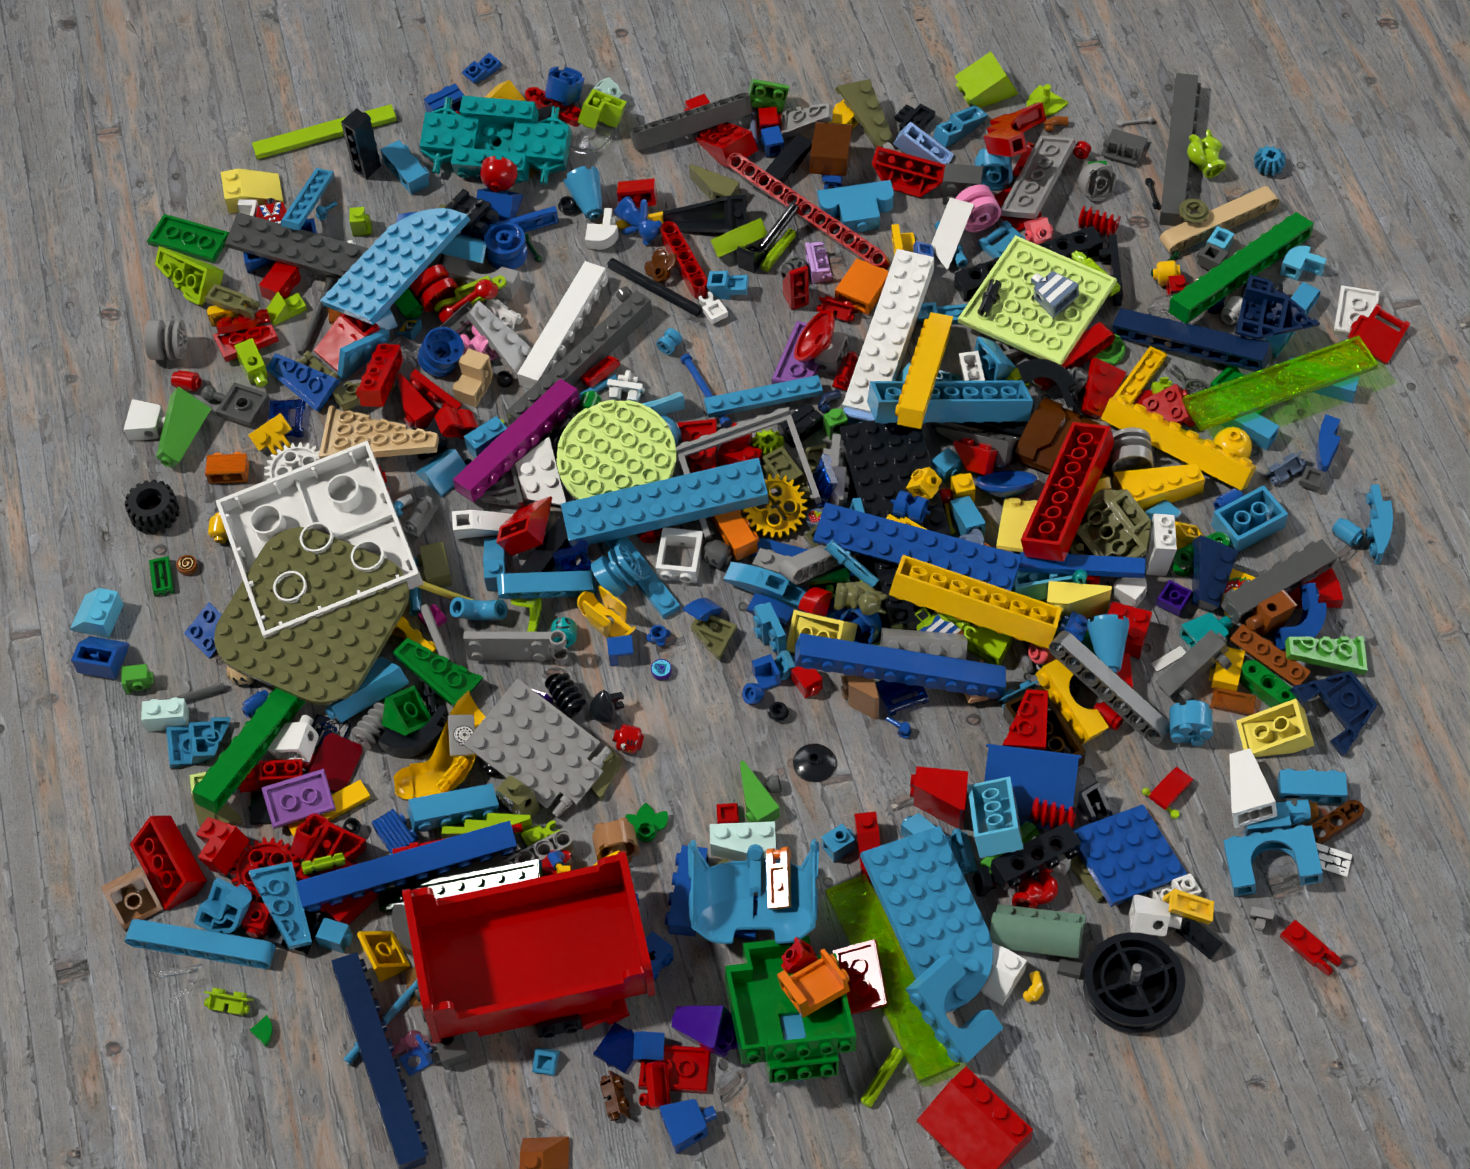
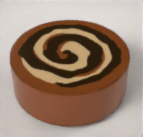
(187, 565)

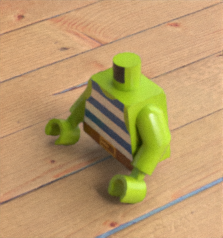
(943, 623)

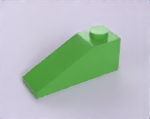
(758, 802)

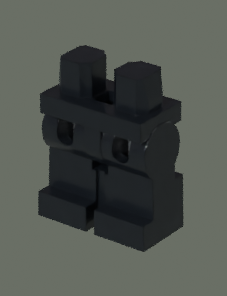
(478, 211)

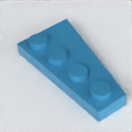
(281, 896)

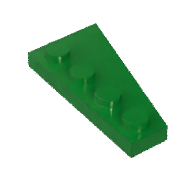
(437, 671)

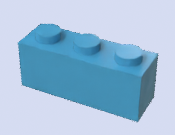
(405, 167)
(1314, 785)

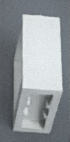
(680, 538)
(1161, 545)

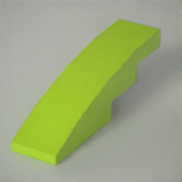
(492, 819)

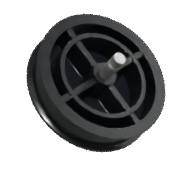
(1134, 982)

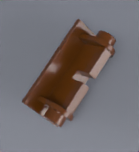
(612, 1086)

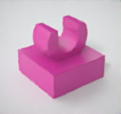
(439, 617)

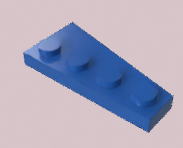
(304, 381)

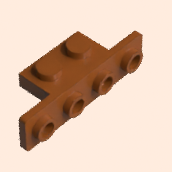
(1269, 655)

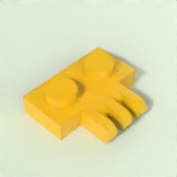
(272, 434)

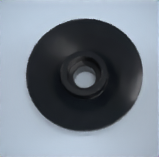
(814, 770)

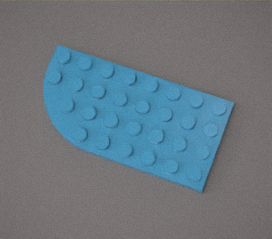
(393, 263)
(932, 909)

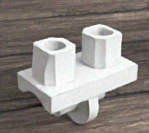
(625, 384)

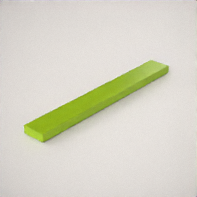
(316, 133)

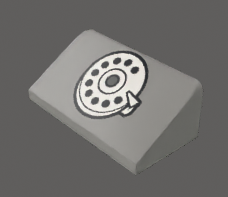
(460, 729)

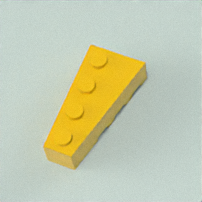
(1160, 484)

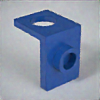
(423, 1052)

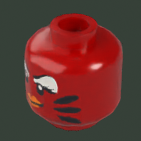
(628, 738)

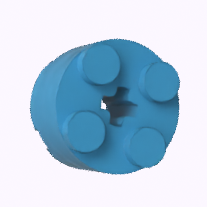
(996, 169)
(1191, 722)

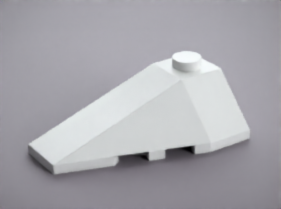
(1004, 974)

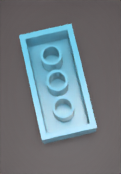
(995, 817)

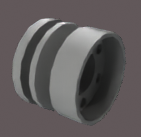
(165, 339)
(1131, 450)

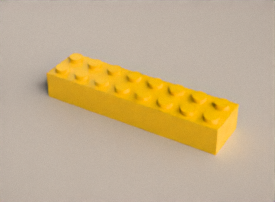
(975, 601)

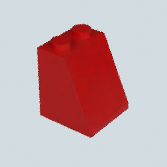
(941, 793)

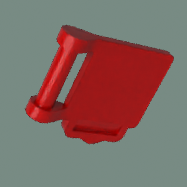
(1378, 336)

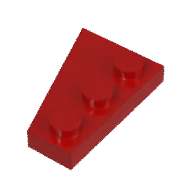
(262, 337)
(432, 391)
(1030, 722)

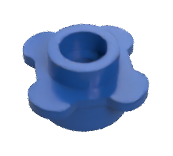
(658, 630)

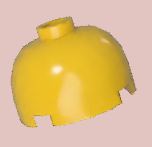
(1235, 440)

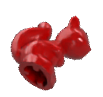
(1033, 892)

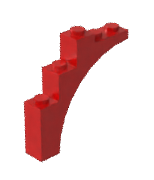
(1007, 131)

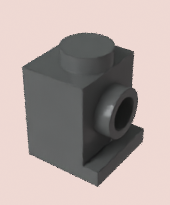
(1211, 256)

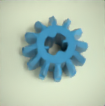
(1269, 160)

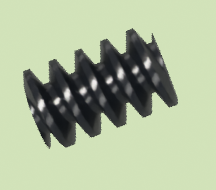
(565, 694)

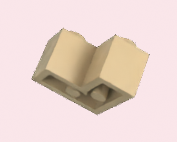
(474, 379)

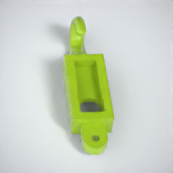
(463, 291)

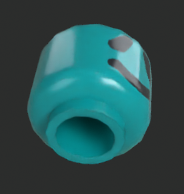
(568, 626)

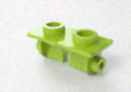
(218, 1000)

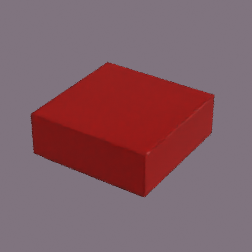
(727, 813)

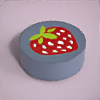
(813, 516)

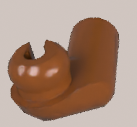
(1055, 121)

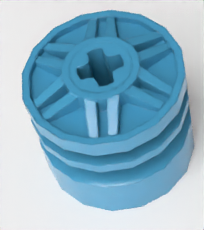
(617, 571)

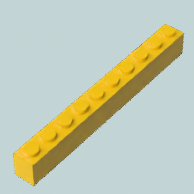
(923, 370)

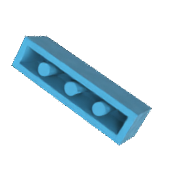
(452, 807)

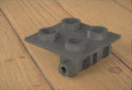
(1123, 146)

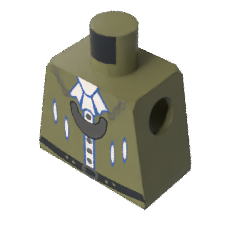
(514, 796)

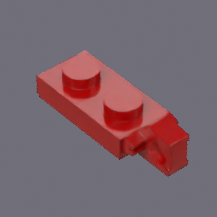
(238, 323)

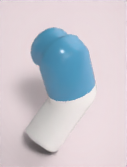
(402, 502)

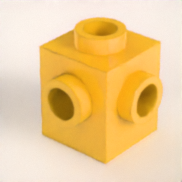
(924, 483)

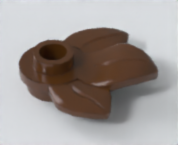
(660, 265)

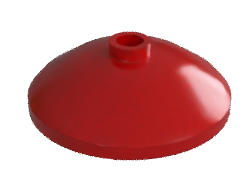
(815, 337)

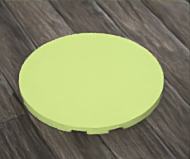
(615, 449)

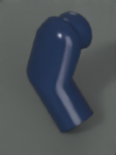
(825, 400)

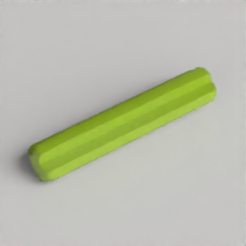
(778, 249)
(882, 1077)

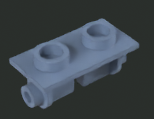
(1292, 464)

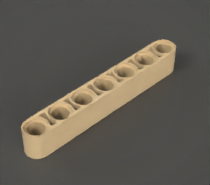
(1224, 216)

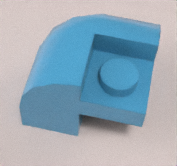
(224, 907)

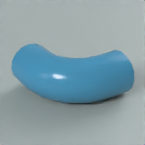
(478, 609)

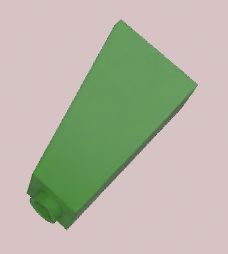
(181, 424)

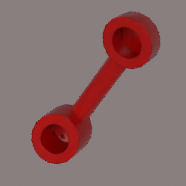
(483, 288)

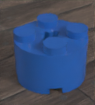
(564, 85)

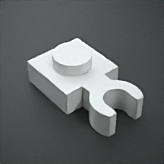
(713, 309)

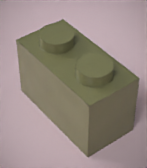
(435, 564)

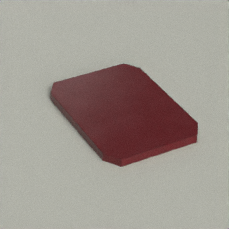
(338, 759)

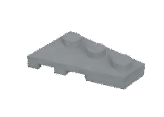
(804, 119)

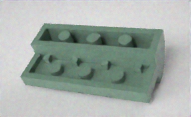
(1037, 930)

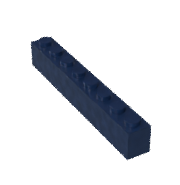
(1191, 340)

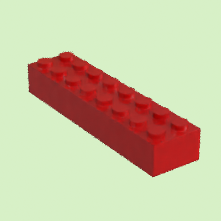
(1067, 491)

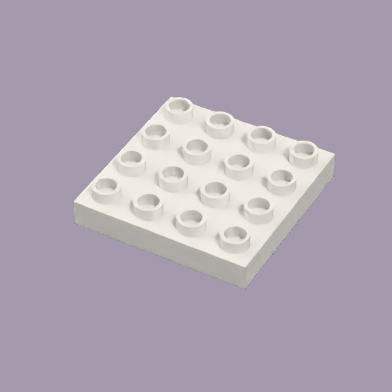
(333, 495)

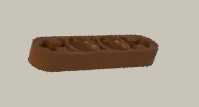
(1341, 812)

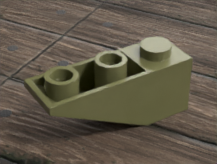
(712, 183)

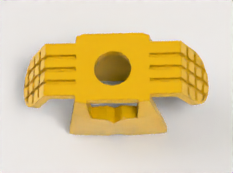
(598, 614)

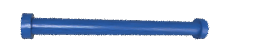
(687, 360)

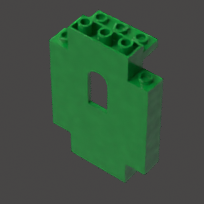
(759, 1002)

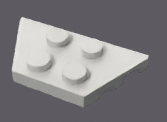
(540, 475)

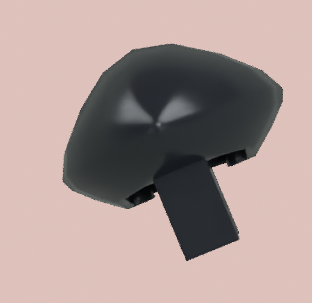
(604, 705)

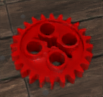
(261, 850)

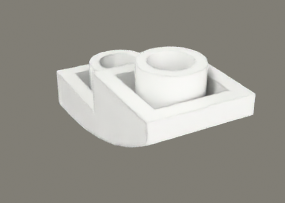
(1184, 883)

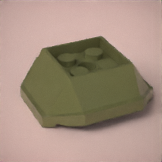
(1117, 513)

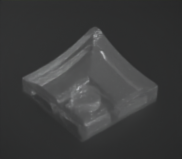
(591, 140)

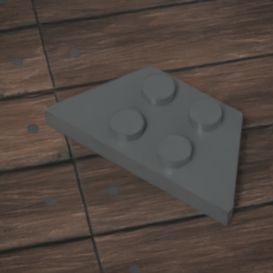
(505, 491)

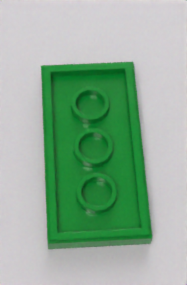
(188, 238)

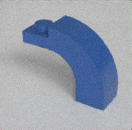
(1311, 620)

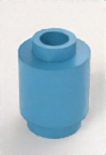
(1348, 532)

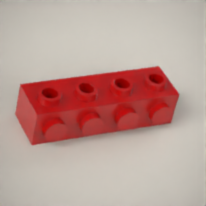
(380, 375)

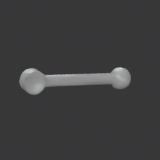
(1119, 123)

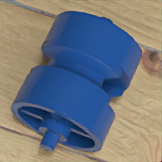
(910, 507)

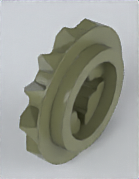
(1191, 205)

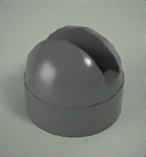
(623, 293)
(773, 784)

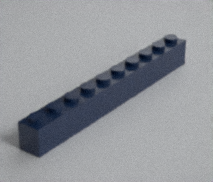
(379, 1063)

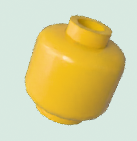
(1165, 269)
(216, 529)

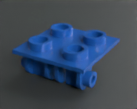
(203, 628)

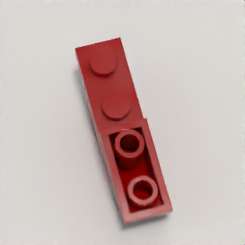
(271, 772)

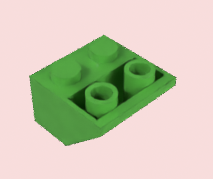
(768, 94)

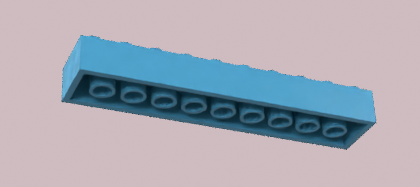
(665, 502)

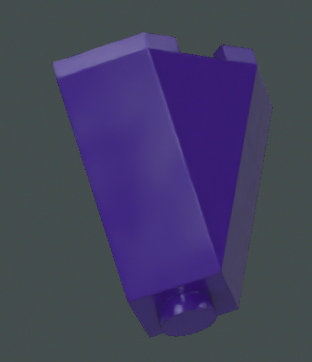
(707, 1027)

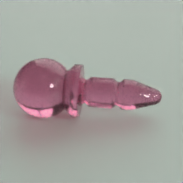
(407, 1042)

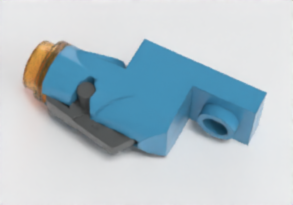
(1288, 811)

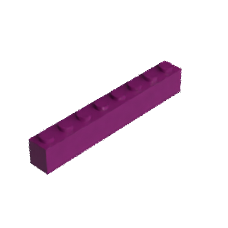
(516, 440)

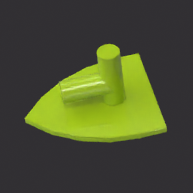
(1051, 102)

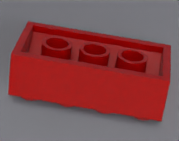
(167, 861)

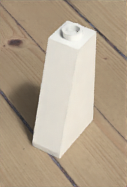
(1249, 790)

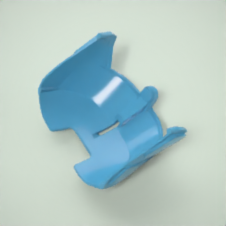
(724, 897)

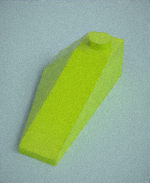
(188, 274)

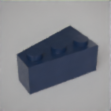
(1211, 571)

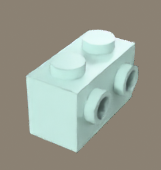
(160, 714)

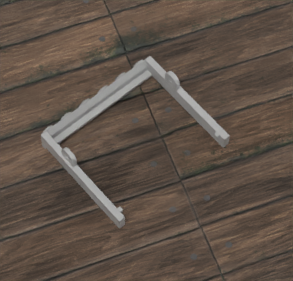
(741, 429)

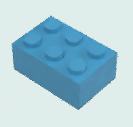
(1250, 518)

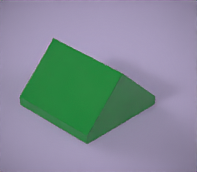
(405, 711)

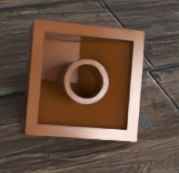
(544, 1153)

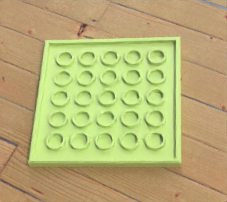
(1017, 315)

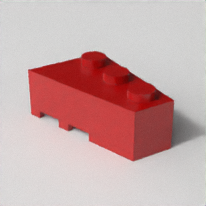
(333, 841)

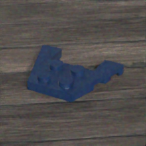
(1347, 702)

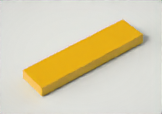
(1142, 374)
(344, 801)

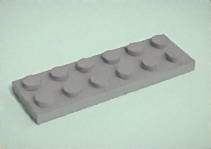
(1038, 177)

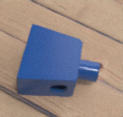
(686, 1122)

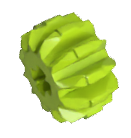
(767, 441)

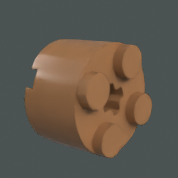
(615, 836)

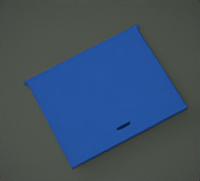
(1034, 775)

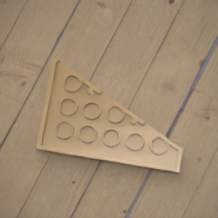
(385, 438)

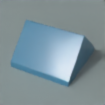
(993, 360)
(441, 471)

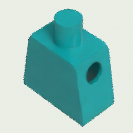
(1197, 628)

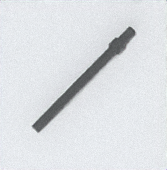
(330, 281)

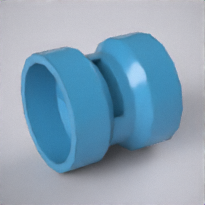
(668, 342)

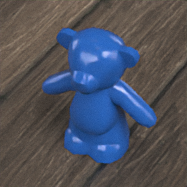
(638, 219)

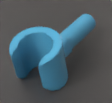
(322, 211)

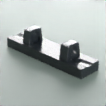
(1111, 256)

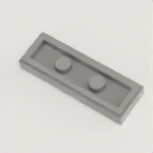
(434, 631)

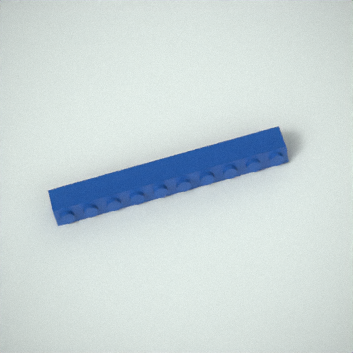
(900, 666)
(406, 865)

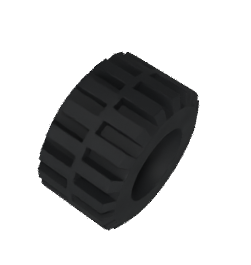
(158, 517)

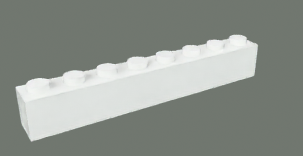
(563, 324)

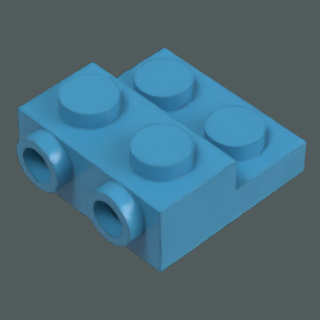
(769, 628)

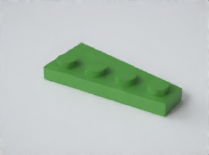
(1338, 654)

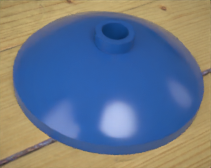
(1006, 483)

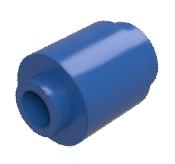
(1227, 498)
(253, 702)

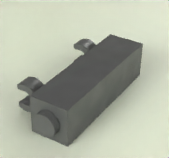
(1193, 665)

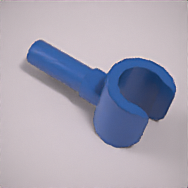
(904, 727)

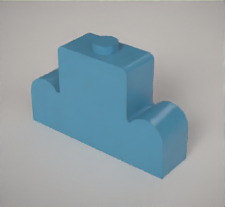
(858, 204)

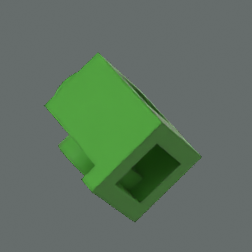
(832, 419)
(136, 678)

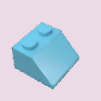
(98, 613)

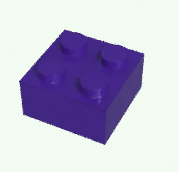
(1174, 598)

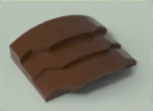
(1046, 434)

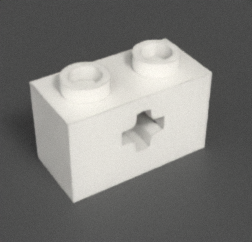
(970, 367)

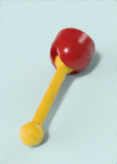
(946, 496)

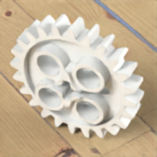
(290, 459)

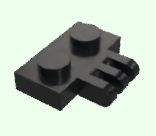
(920, 116)

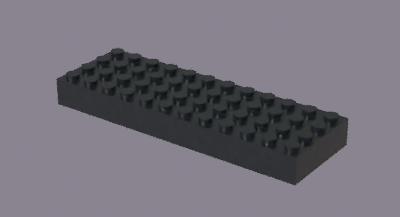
(879, 467)

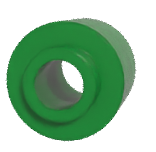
(588, 400)

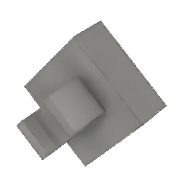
(1261, 916)

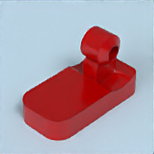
(657, 1086)

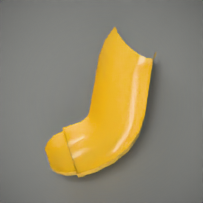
(422, 777)

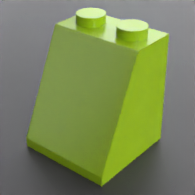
(985, 82)

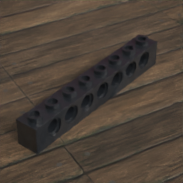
(1085, 240)

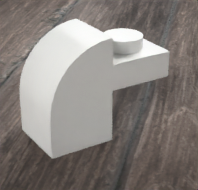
(602, 235)

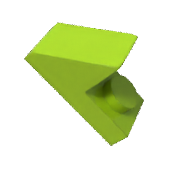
(283, 309)

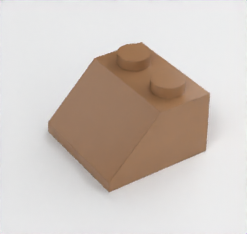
(861, 694)
(131, 897)

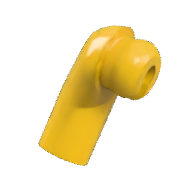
(1036, 989)

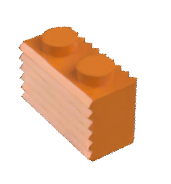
(227, 468)

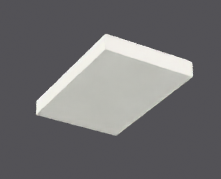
(1351, 305)

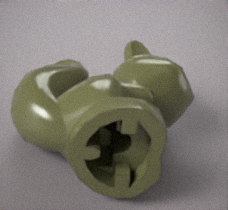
(859, 595)

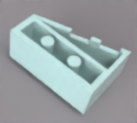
(733, 839)

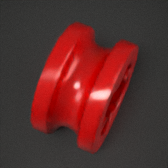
(1082, 150)

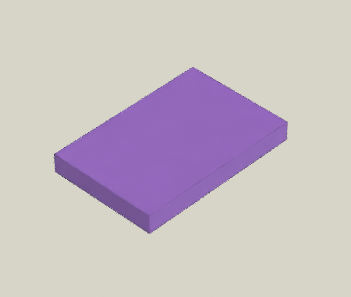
(298, 798)

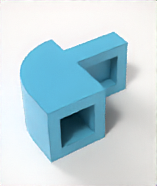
(1301, 259)

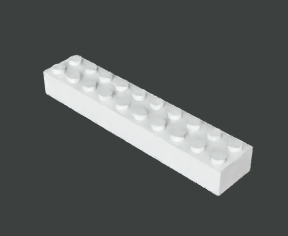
(891, 325)

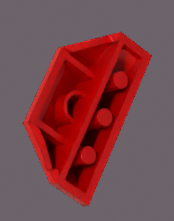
(907, 172)

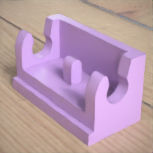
(818, 262)

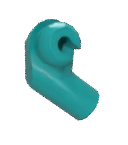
(1079, 576)

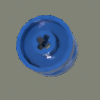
(506, 245)

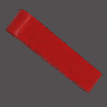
(685, 260)
(1089, 345)

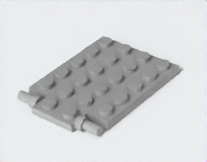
(538, 747)

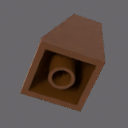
(831, 149)

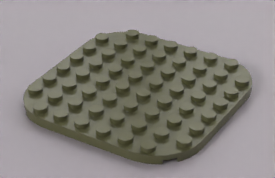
(328, 653)

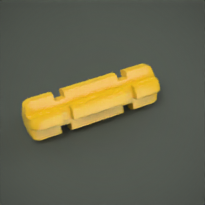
(452, 774)

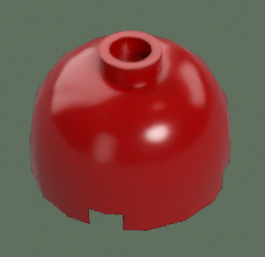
(498, 174)

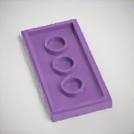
(788, 366)

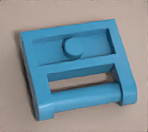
(998, 248)

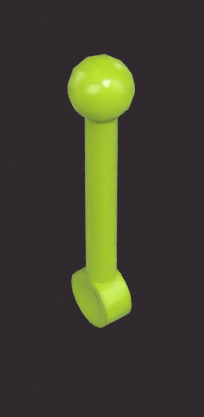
(1173, 813)

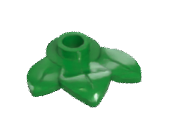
(647, 821)

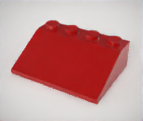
(975, 1124)

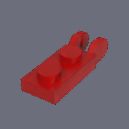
(1309, 947)

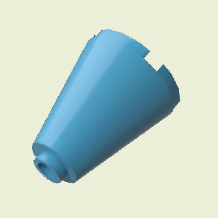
(586, 190)
(1109, 639)

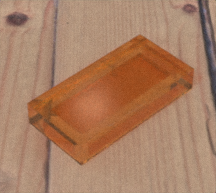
(1233, 701)

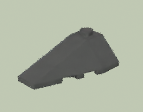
(1003, 443)

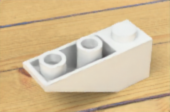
(477, 523)

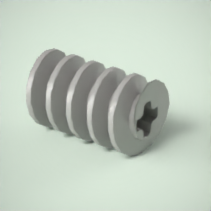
(369, 726)

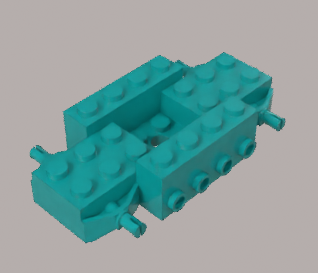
(469, 137)

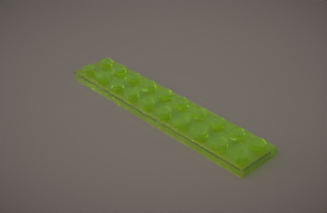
(1279, 383)
(865, 920)

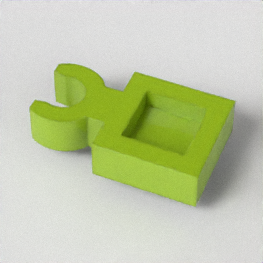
(537, 833)

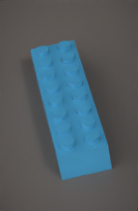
(957, 401)

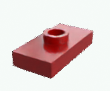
(600, 371)

